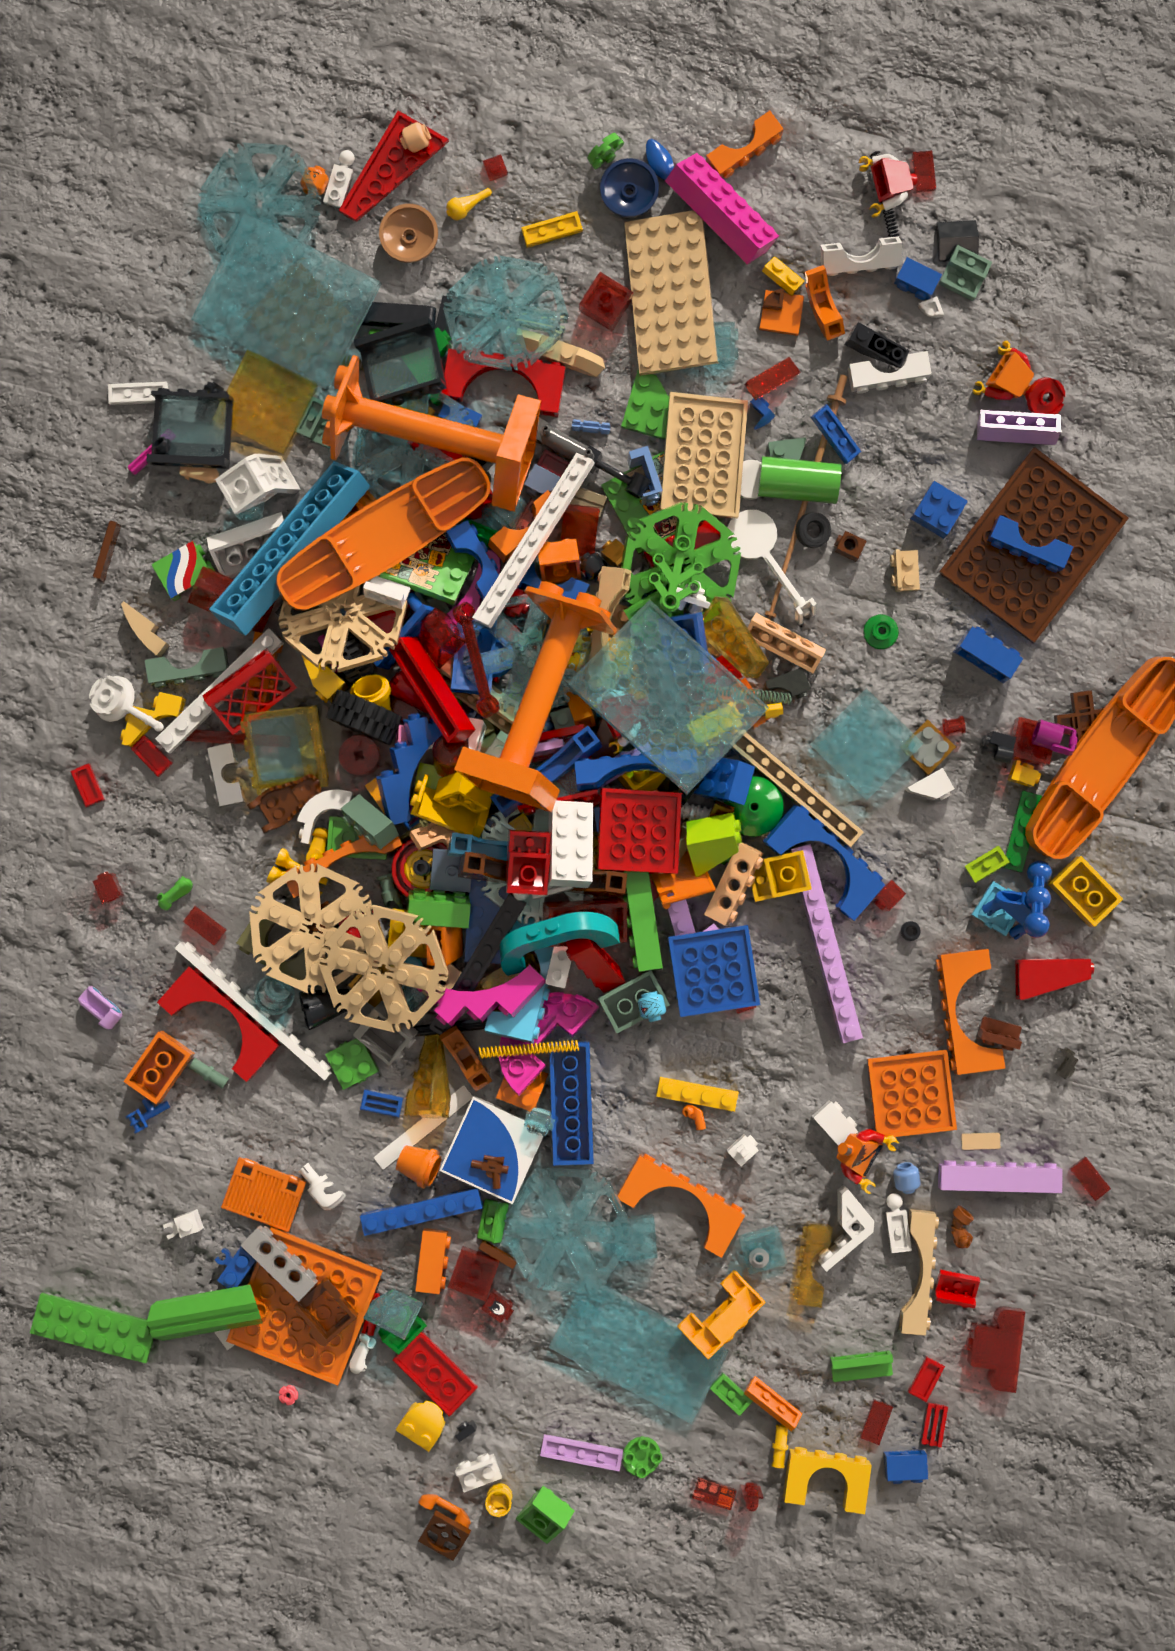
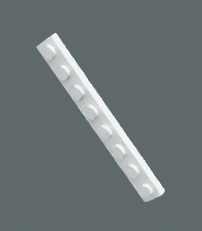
(198, 710)

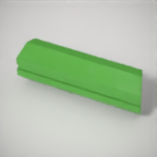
(203, 1313)

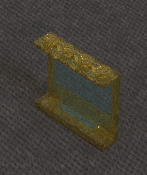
(284, 746)

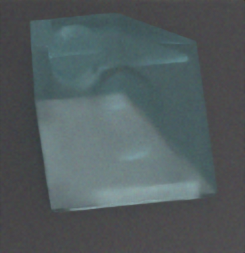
(393, 1312)

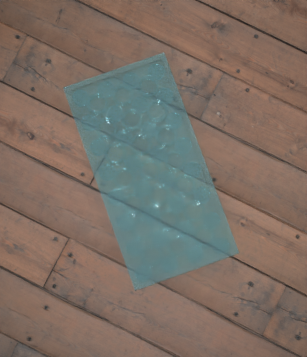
(637, 1350)

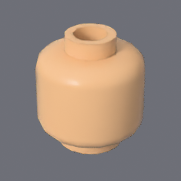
(415, 137)

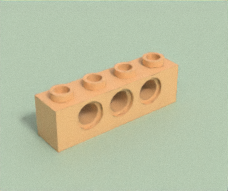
(785, 643)
(716, 908)

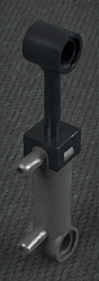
(569, 447)

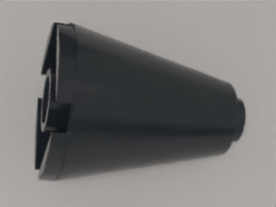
(319, 1007)

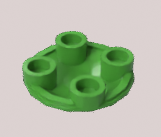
(641, 1456)

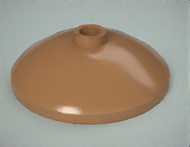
(406, 221)

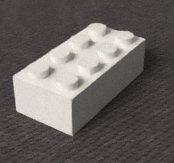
(571, 844)

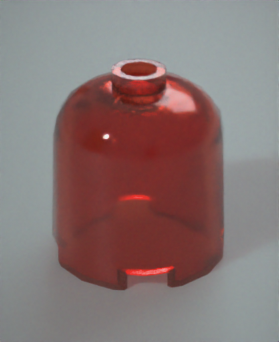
(446, 756)

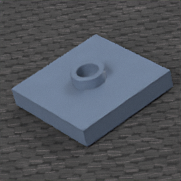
(445, 873)

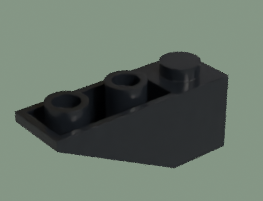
(876, 346)

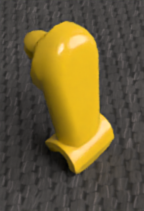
(318, 843)

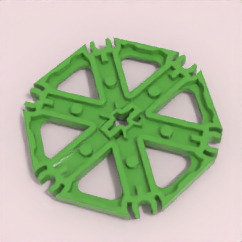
(708, 554)

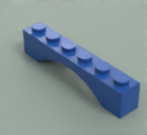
(578, 747)
(594, 773)
(422, 1211)

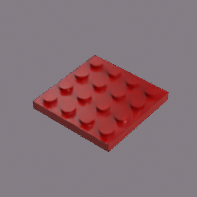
(639, 831)

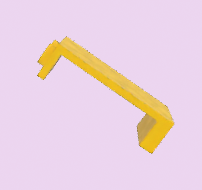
(456, 818)

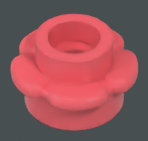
(293, 1395)

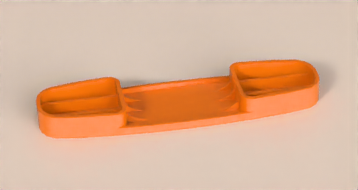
(382, 534)
(1104, 760)

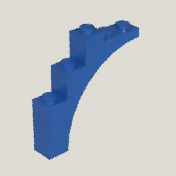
(395, 786)

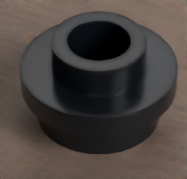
(161, 445)
(916, 933)

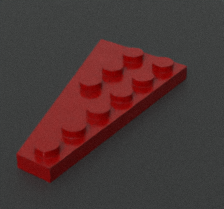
(388, 167)

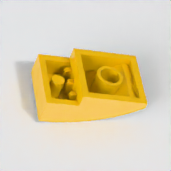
(781, 876)

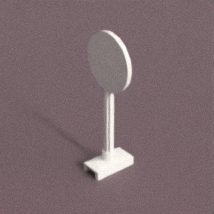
(756, 538)

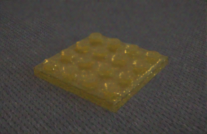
(268, 401)

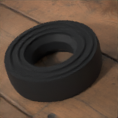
(824, 526)

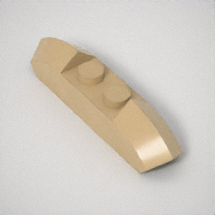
(566, 354)

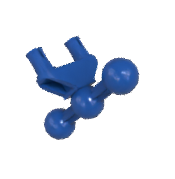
(1026, 907)

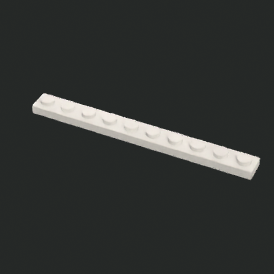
(533, 540)
(249, 1006)

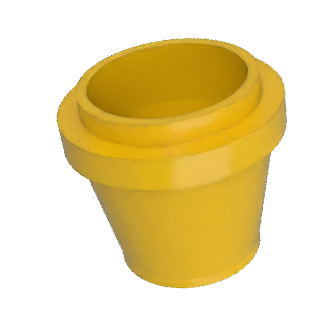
(373, 689)

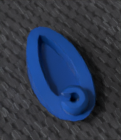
(659, 159)

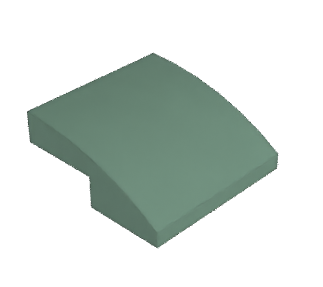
(965, 273)
(312, 424)

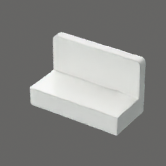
(386, 592)

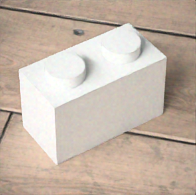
(834, 1122)

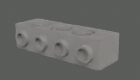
(253, 1246)

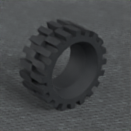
(363, 717)

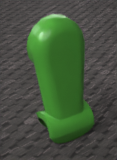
(180, 889)

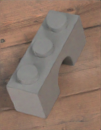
(220, 759)

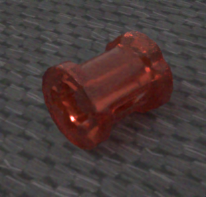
(953, 726)

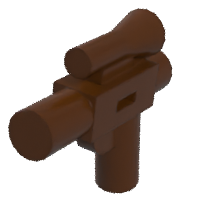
(492, 1167)

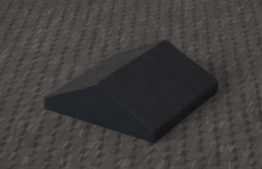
(956, 233)

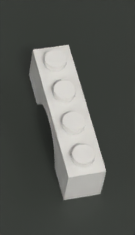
(885, 255)
(865, 377)

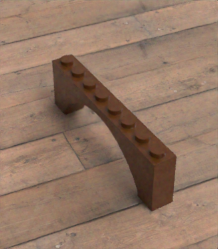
(490, 869)

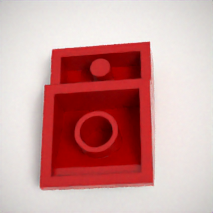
(528, 862)

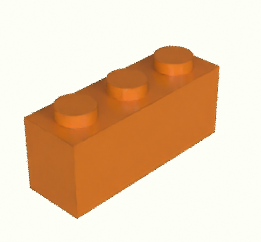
(432, 1261)

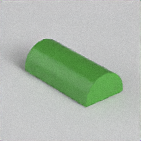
(799, 480)

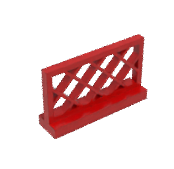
(241, 676)

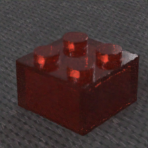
(605, 301)
(1023, 747)
(473, 1273)

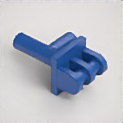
(151, 1112)

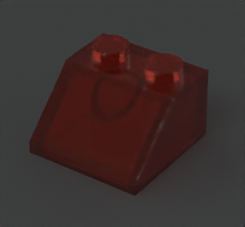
(440, 637)

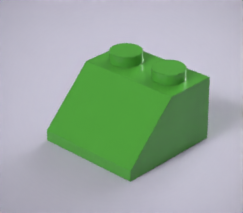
(545, 1514)

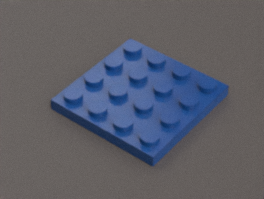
(714, 971)

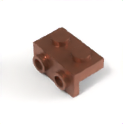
(1000, 1032)

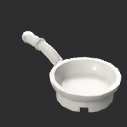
(114, 699)

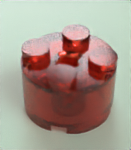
(355, 745)

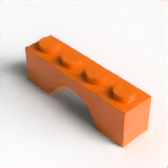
(766, 132)
(507, 540)

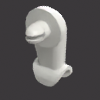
(357, 1361)

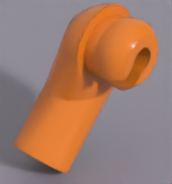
(695, 1114)

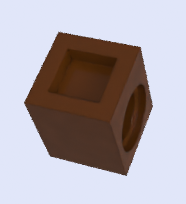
(858, 543)

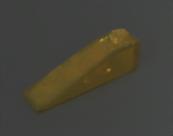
(430, 1090)

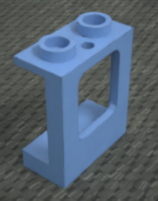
(643, 457)

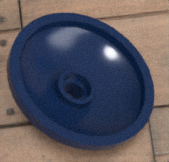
(625, 176)

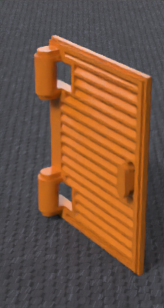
(682, 885)
(263, 1194)

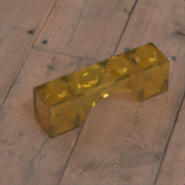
(816, 1238)

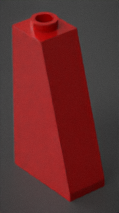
(1046, 975)

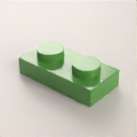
(730, 1394)

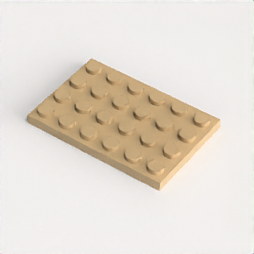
(704, 453)

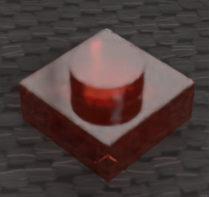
(495, 167)

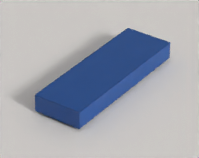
(835, 434)

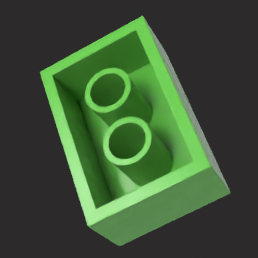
(439, 907)

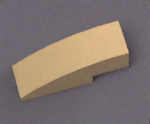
(145, 630)

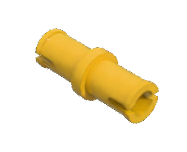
(780, 1446)

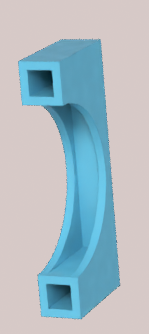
(525, 1024)

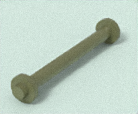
(422, 823)

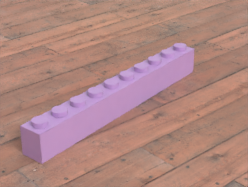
(829, 953)

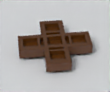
(1082, 713)

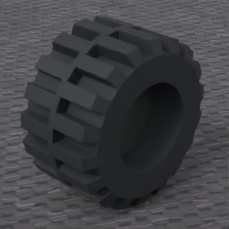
(354, 650)

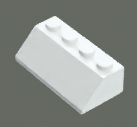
(237, 546)

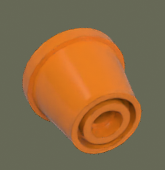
(419, 1165)

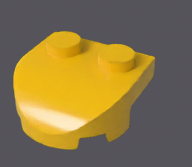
(422, 1424)

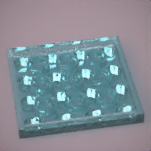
(866, 744)

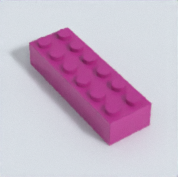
(721, 208)

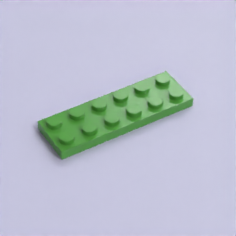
(92, 1328)

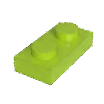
(987, 864)

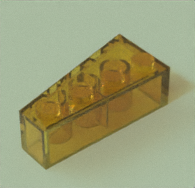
(732, 638)

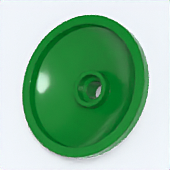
(768, 812)

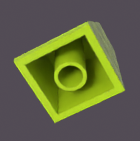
(712, 841)

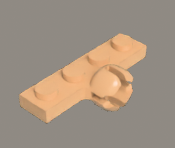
(430, 835)

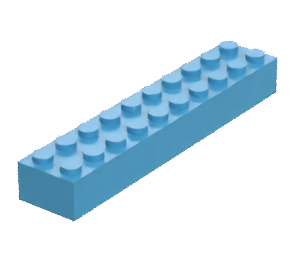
(316, 513)

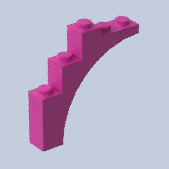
(510, 996)

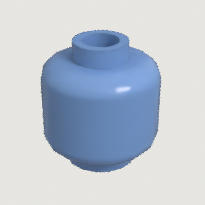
(906, 1177)

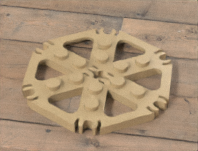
(338, 626)
(293, 919)
(377, 955)

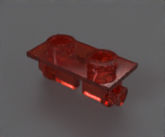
(751, 1495)

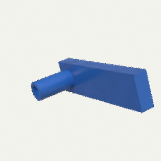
(410, 629)

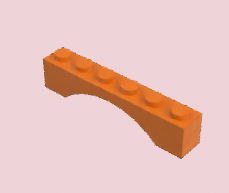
(347, 848)

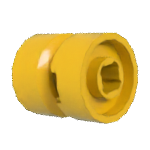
(498, 1500)

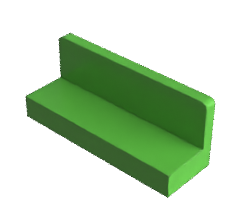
(861, 1366)

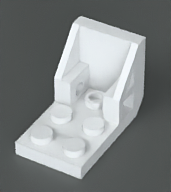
(256, 481)
(848, 1212)

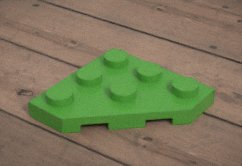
(647, 407)

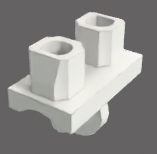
(697, 601)

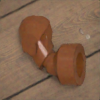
(961, 1236)

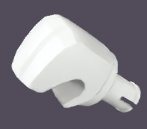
(317, 1188)

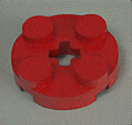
(1036, 392)

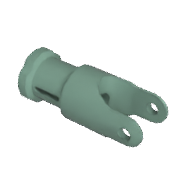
(389, 891)

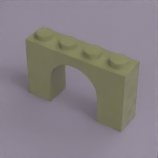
(295, 968)

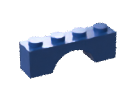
(1006, 535)
(464, 540)
(570, 587)

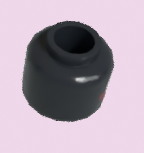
(591, 566)

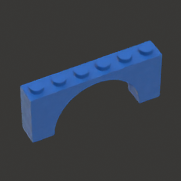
(860, 882)

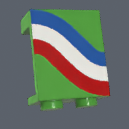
(181, 569)

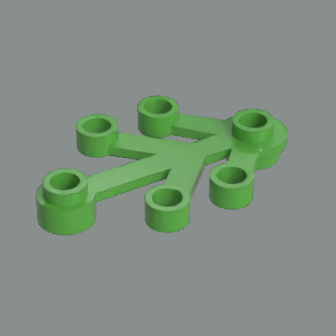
(675, 577)

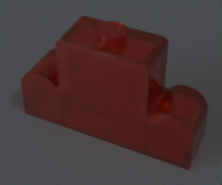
(998, 1347)

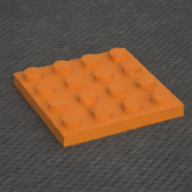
(912, 1093)

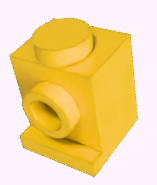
(1024, 774)

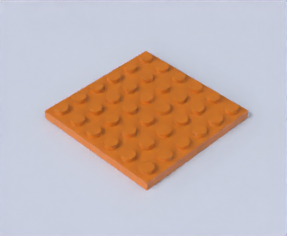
(284, 1333)

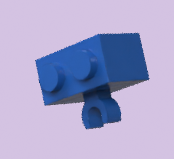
(236, 1268)

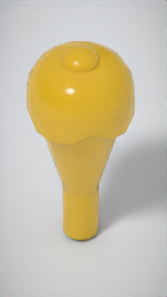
(459, 207)

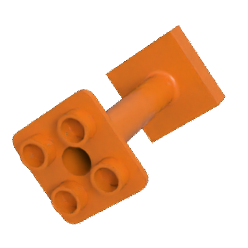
(509, 451)
(511, 773)

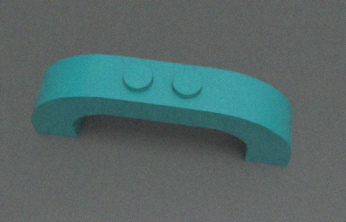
(554, 931)

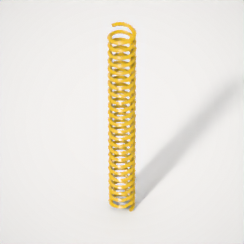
(528, 1050)

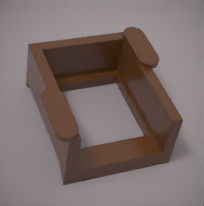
(317, 1331)

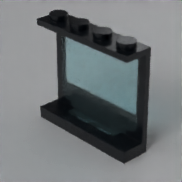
(402, 362)
(196, 426)

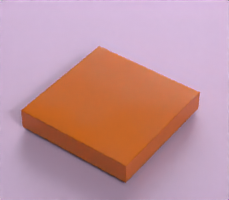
(785, 320)

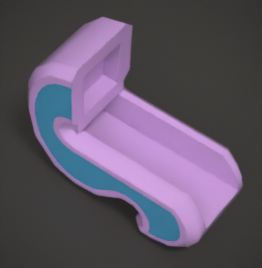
(100, 1007)

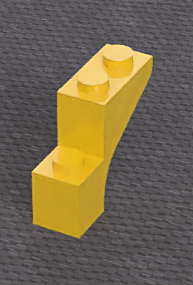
(165, 706)

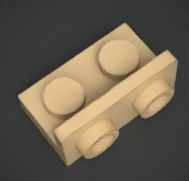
(905, 570)

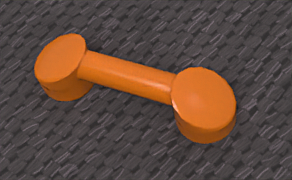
(429, 1500)

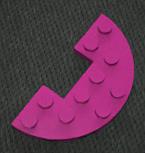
(561, 1009)

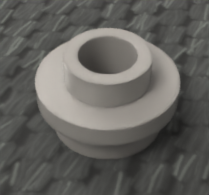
(758, 1251)

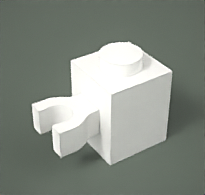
(743, 1149)
(185, 1224)

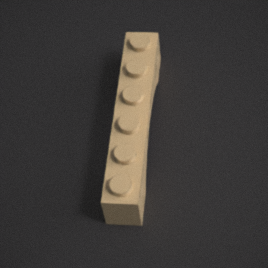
(612, 587)
(915, 1312)

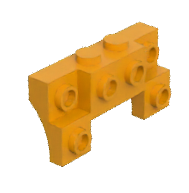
(726, 1319)

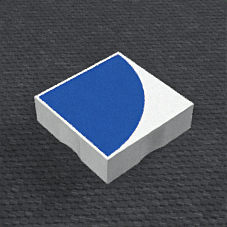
(495, 1133)

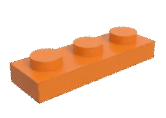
(773, 1403)

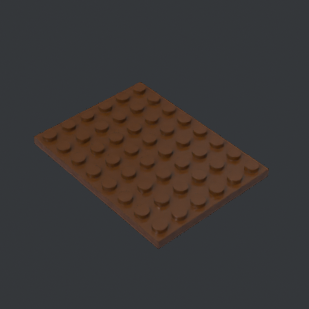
(1047, 507)

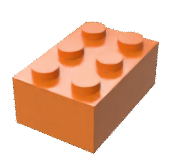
(159, 1067)

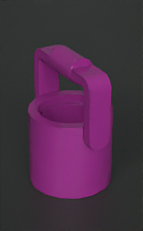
(1050, 735)

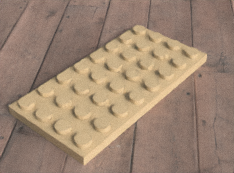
(671, 292)

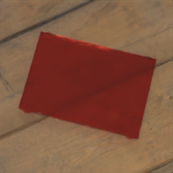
(581, 524)

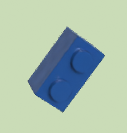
(917, 279)
(905, 1466)

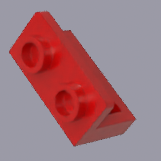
(956, 1289)

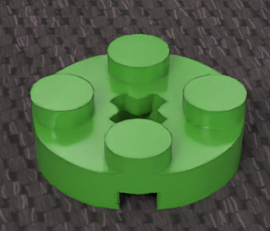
(606, 151)

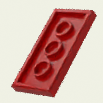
(435, 1373)

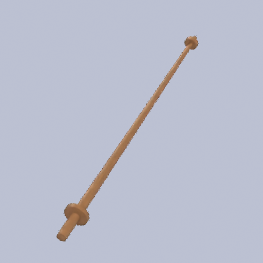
(835, 401)

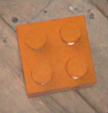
(559, 561)

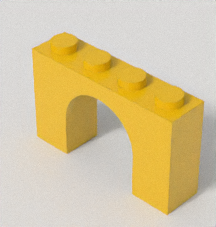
(803, 1464)

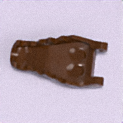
(284, 801)

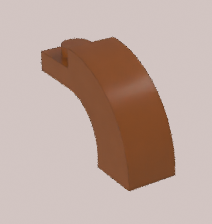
(466, 1058)

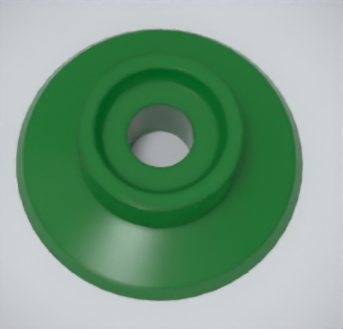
(878, 640)

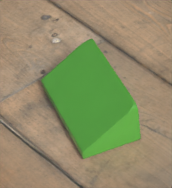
(492, 1221)

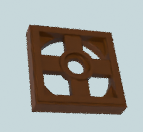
(439, 1518)

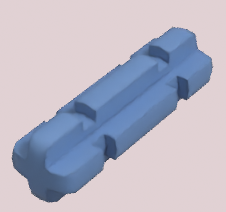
(590, 426)

